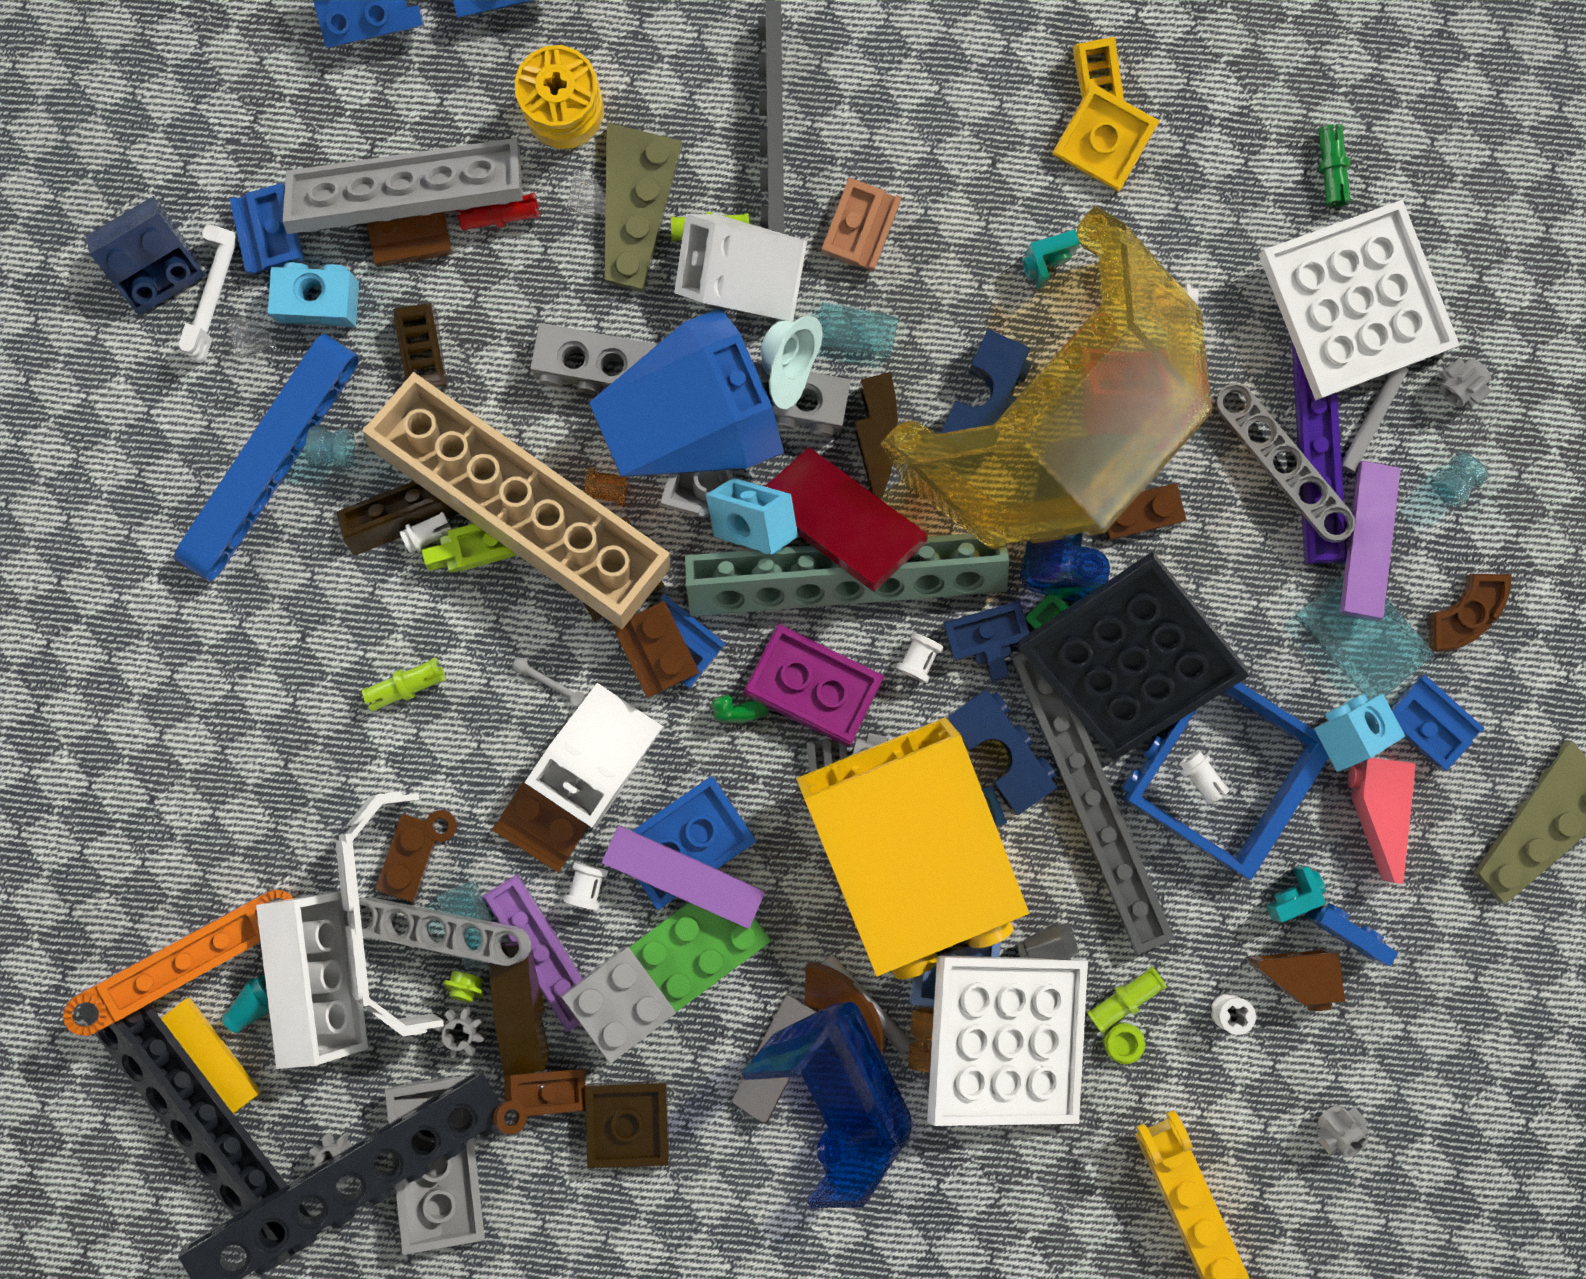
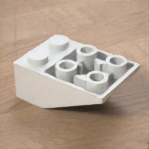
(739, 266)
(594, 755)

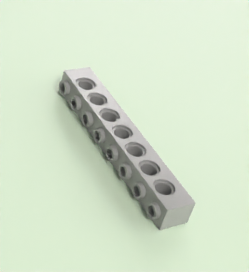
(557, 343)

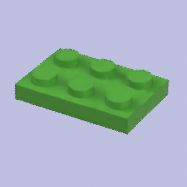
(695, 951)

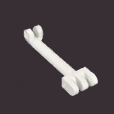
(194, 338)

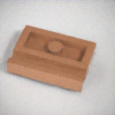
(861, 225)

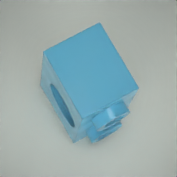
(333, 307)
(752, 515)
(1358, 730)

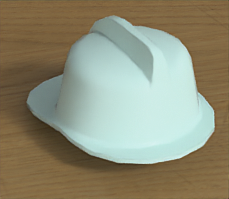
(788, 357)

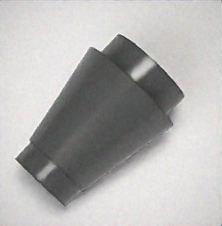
(1053, 942)

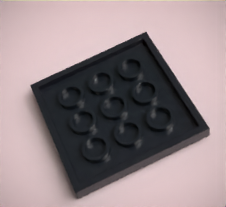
(1133, 656)

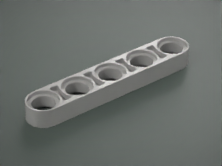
(1288, 482)
(454, 937)

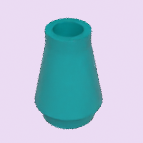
(248, 1006)

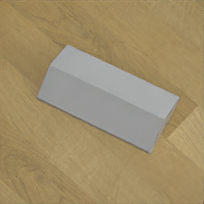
(445, 1202)

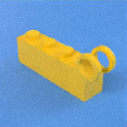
(1189, 1199)

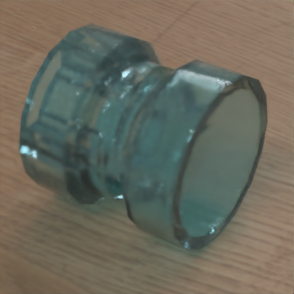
(328, 447)
(1459, 479)

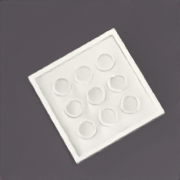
(1358, 299)
(1007, 1041)

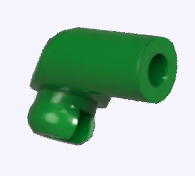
(740, 713)

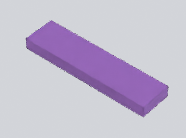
(1370, 541)
(683, 876)
(555, 970)

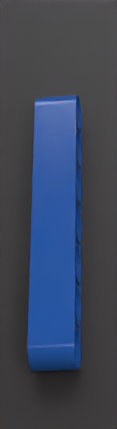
(266, 458)

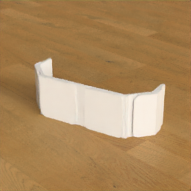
(353, 932)

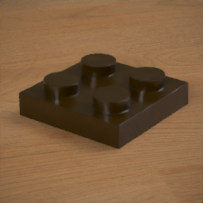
(627, 1124)

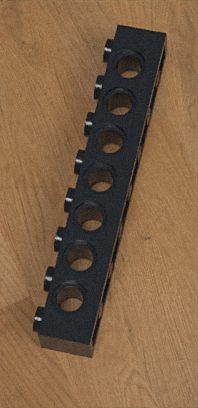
(192, 1112)
(204, 1255)

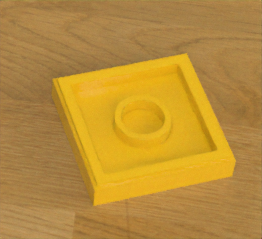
(1105, 137)

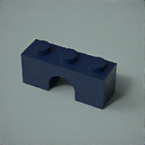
(999, 365)
(1025, 777)

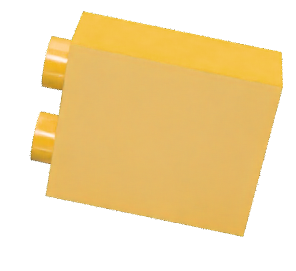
(914, 849)

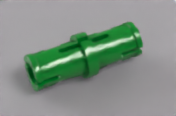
(1334, 165)

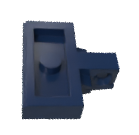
(987, 637)

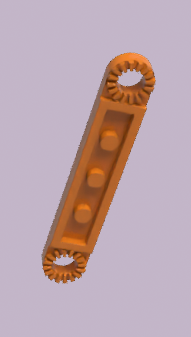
(171, 966)

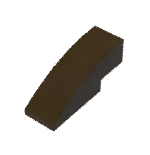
(881, 413)
(518, 1014)

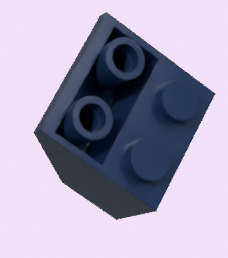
(144, 255)

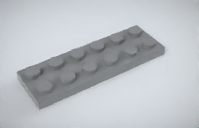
(402, 186)

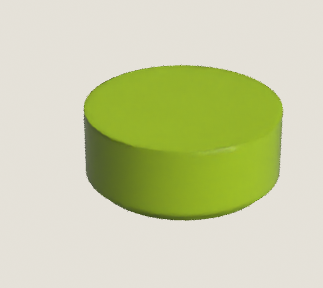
(1124, 1042)

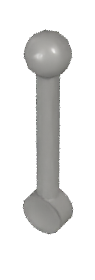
(521, 666)

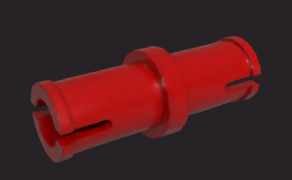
(499, 213)

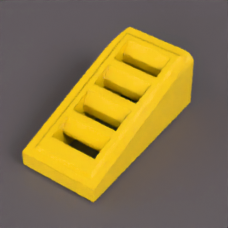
(1105, 46)

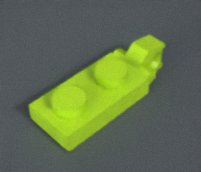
(465, 549)

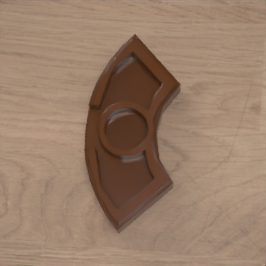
(1472, 613)
(829, 986)

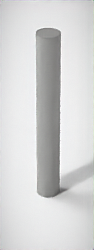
(1373, 419)
(890, 1029)

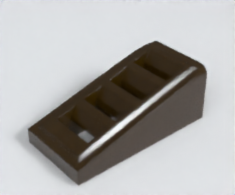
(416, 313)

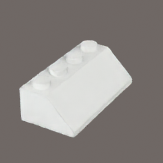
(309, 981)

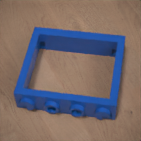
(1278, 811)

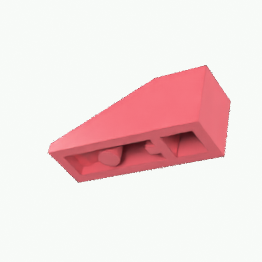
(1383, 803)

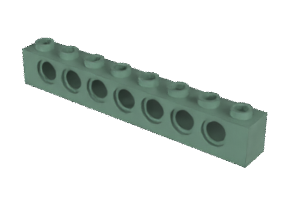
(810, 579)

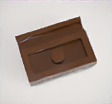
(409, 239)
(656, 650)
(540, 827)

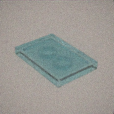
(1369, 652)

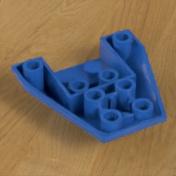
(689, 405)

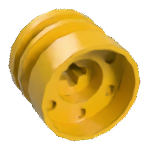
(574, 112)

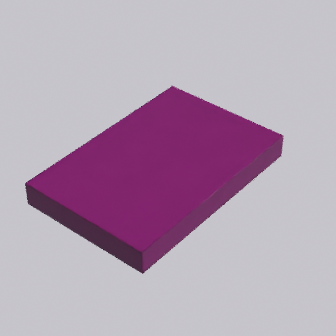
(813, 685)

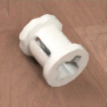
(919, 657)
(585, 886)
(1244, 1010)

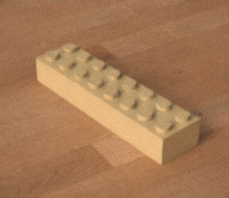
(517, 500)

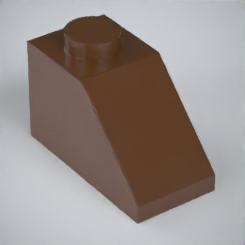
(1305, 976)

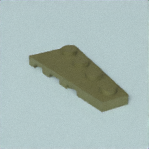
(637, 194)
(1542, 829)

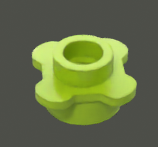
(464, 986)

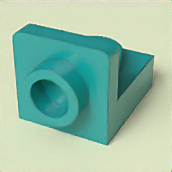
(1054, 250)
(1292, 902)

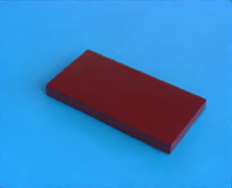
(847, 520)

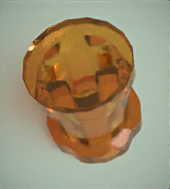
(606, 486)

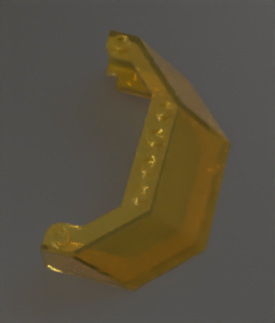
(1088, 423)

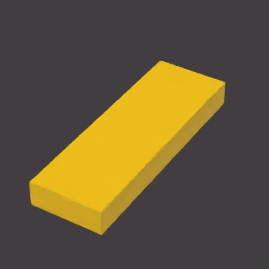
(211, 1055)

